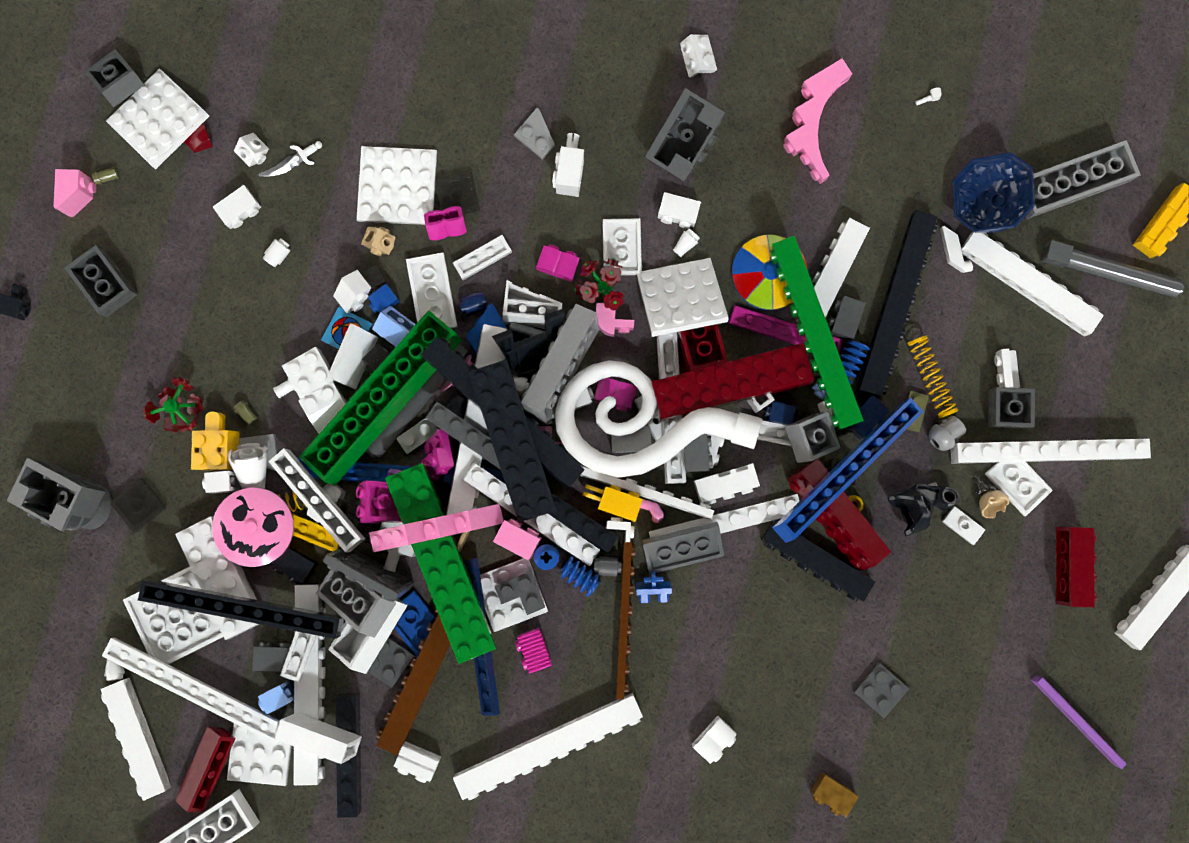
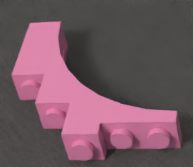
(807, 116)
(436, 527)

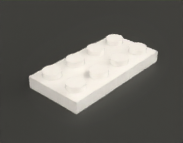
(431, 288)

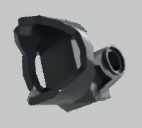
(921, 502)

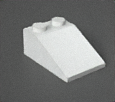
(323, 405)

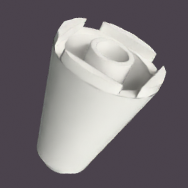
(249, 465)

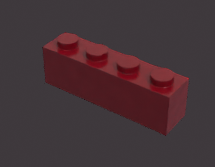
(205, 769)

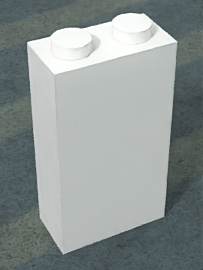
(317, 737)

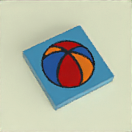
(339, 325)

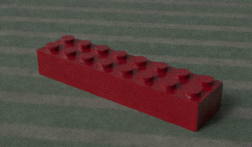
(732, 382)

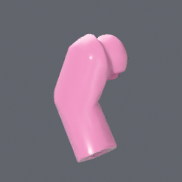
(655, 509)

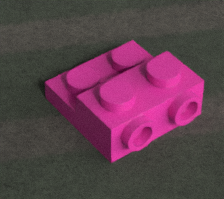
(439, 455)
(376, 503)

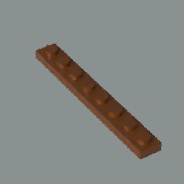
(624, 626)

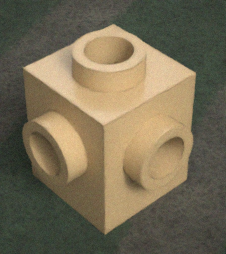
(378, 240)

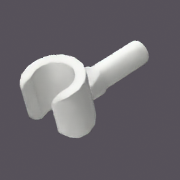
(935, 95)

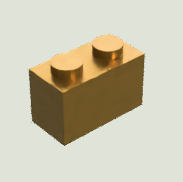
(833, 794)

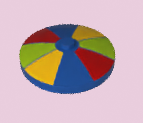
(756, 275)

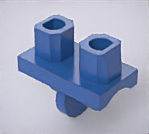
(651, 586)

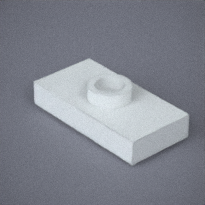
(963, 525)

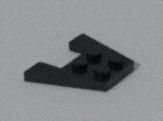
(527, 354)

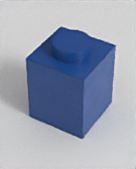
(382, 299)

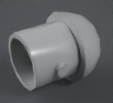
(947, 433)

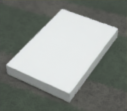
(623, 243)
(348, 362)
(1020, 483)

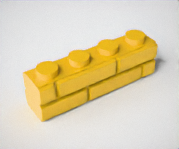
(1165, 223)

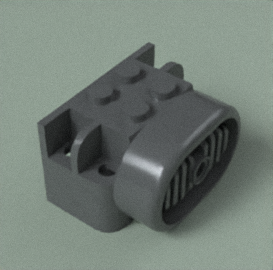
(672, 147)
(60, 497)

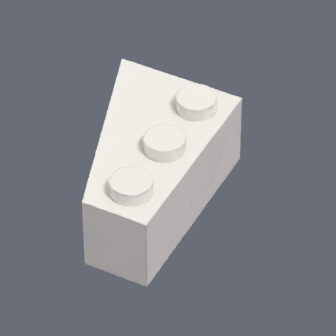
(527, 307)
(726, 484)

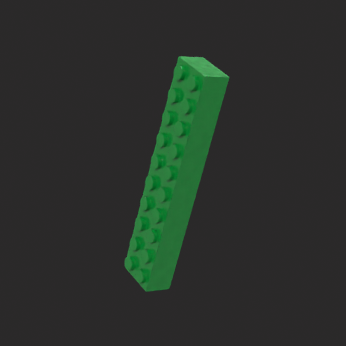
(816, 332)
(376, 402)
(442, 567)

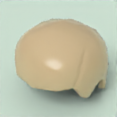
(992, 502)

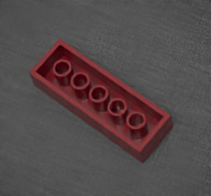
(842, 521)

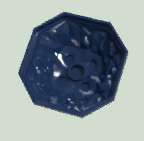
(994, 193)

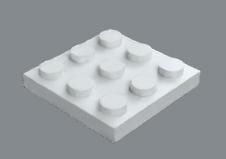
(513, 611)
(258, 759)

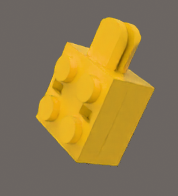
(213, 444)
(617, 502)

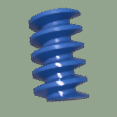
(851, 357)
(541, 562)
(580, 576)

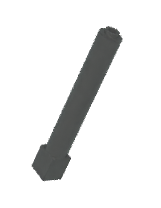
(1064, 255)
(410, 410)

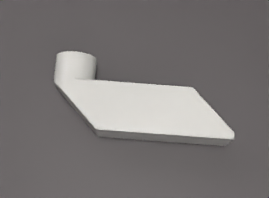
(953, 251)

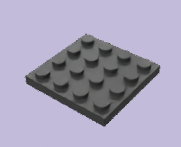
(369, 573)

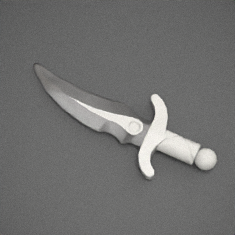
(294, 160)

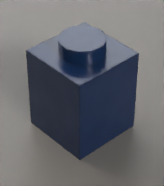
(780, 413)

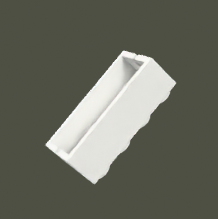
(360, 650)

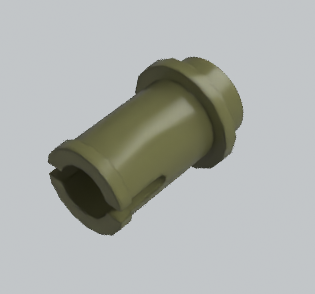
(105, 175)
(245, 412)

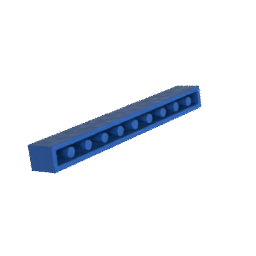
(847, 470)

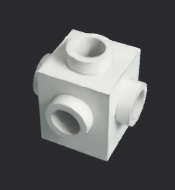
(251, 149)

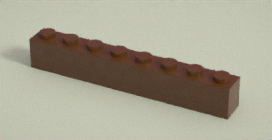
(415, 688)

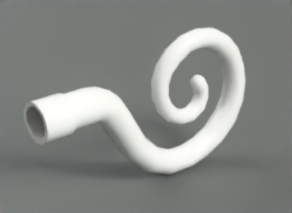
(738, 428)

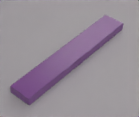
(1078, 721)

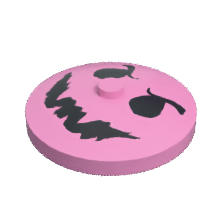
(253, 527)

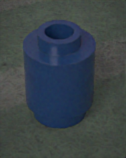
(473, 303)

